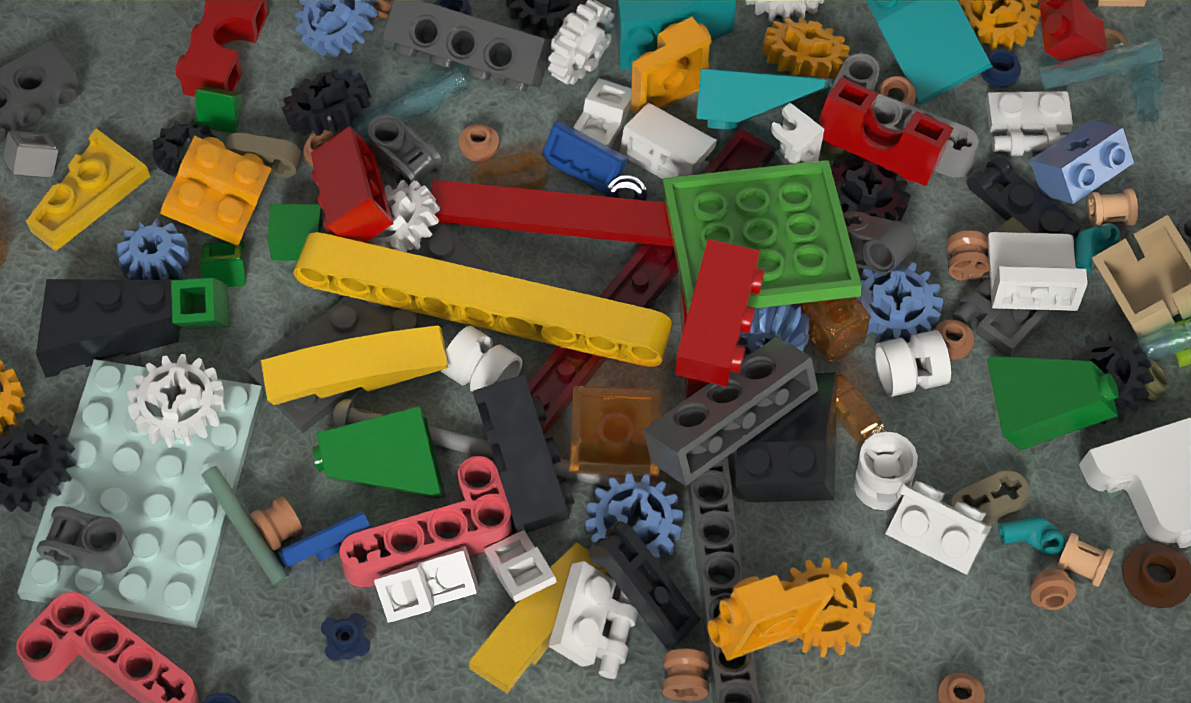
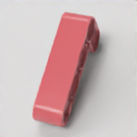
(425, 528)
(86, 638)

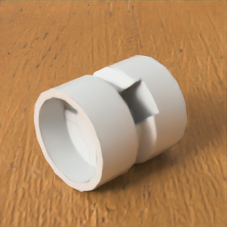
(477, 362)
(919, 362)
(882, 467)

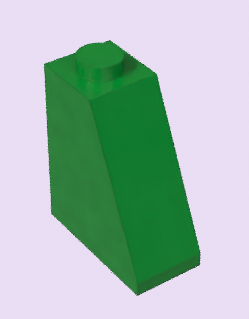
(1049, 397)
(383, 453)

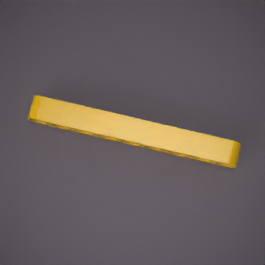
(484, 299)

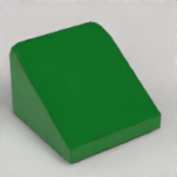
(218, 108)
(224, 262)

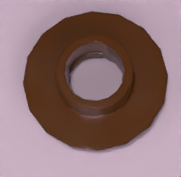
(1148, 590)

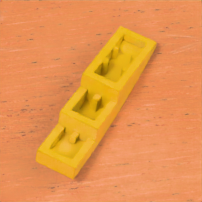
(354, 363)
(527, 628)

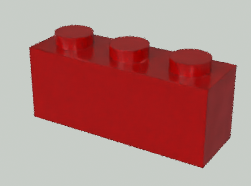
(350, 188)
(719, 313)

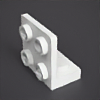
(1034, 271)
(937, 528)

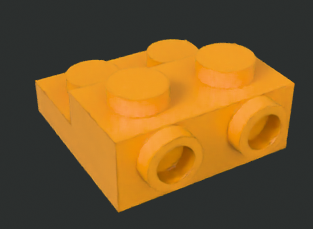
(673, 68)
(216, 189)
(767, 613)

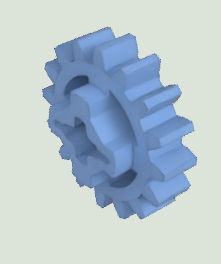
(334, 24)
(914, 297)
(637, 494)

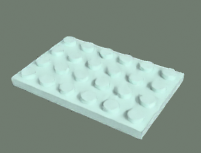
(154, 497)

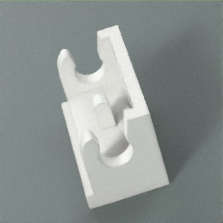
(798, 137)
(665, 144)

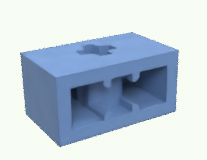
(1082, 161)

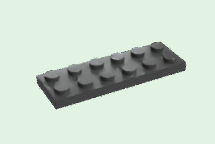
(361, 318)

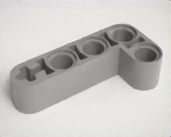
(895, 115)

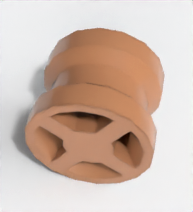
(968, 255)
(277, 522)
(685, 675)

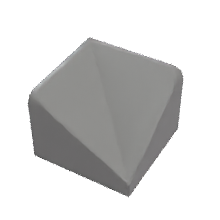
(30, 154)

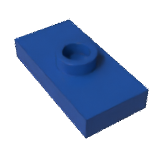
(583, 157)
(325, 542)

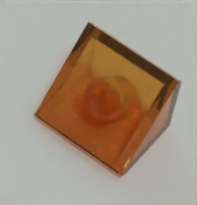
(609, 430)

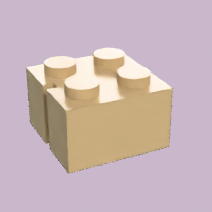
(1156, 285)

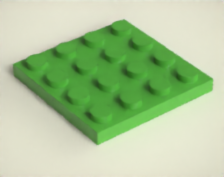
(782, 212)

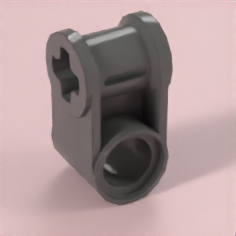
(406, 155)
(878, 242)
(79, 536)

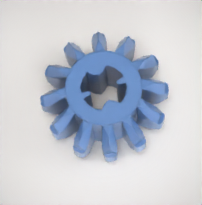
(153, 252)
(781, 321)

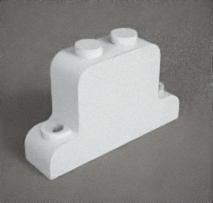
(1154, 473)

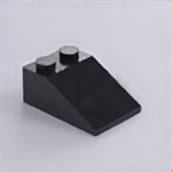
(795, 453)

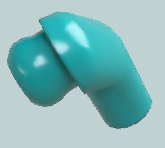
(1093, 242)
(1035, 532)

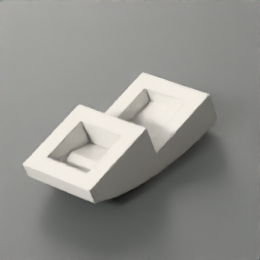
(604, 111)
(519, 566)
(426, 584)

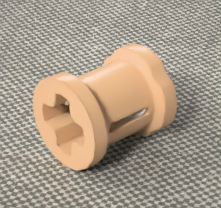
(1112, 208)
(1085, 559)

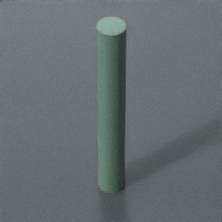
(245, 526)

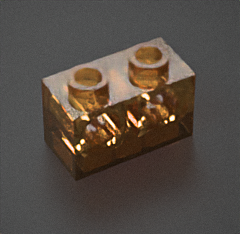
(837, 325)

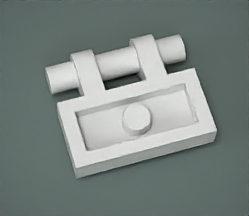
(1027, 113)
(582, 618)

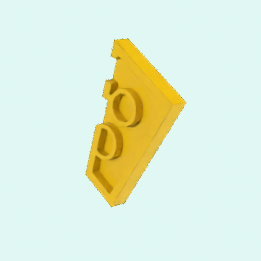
(88, 191)

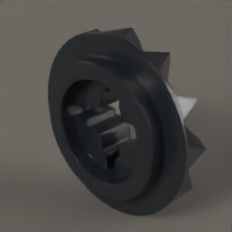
(165, 147)

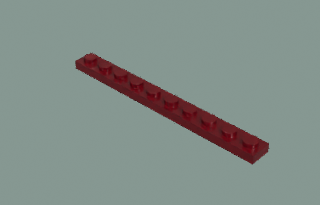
(637, 285)

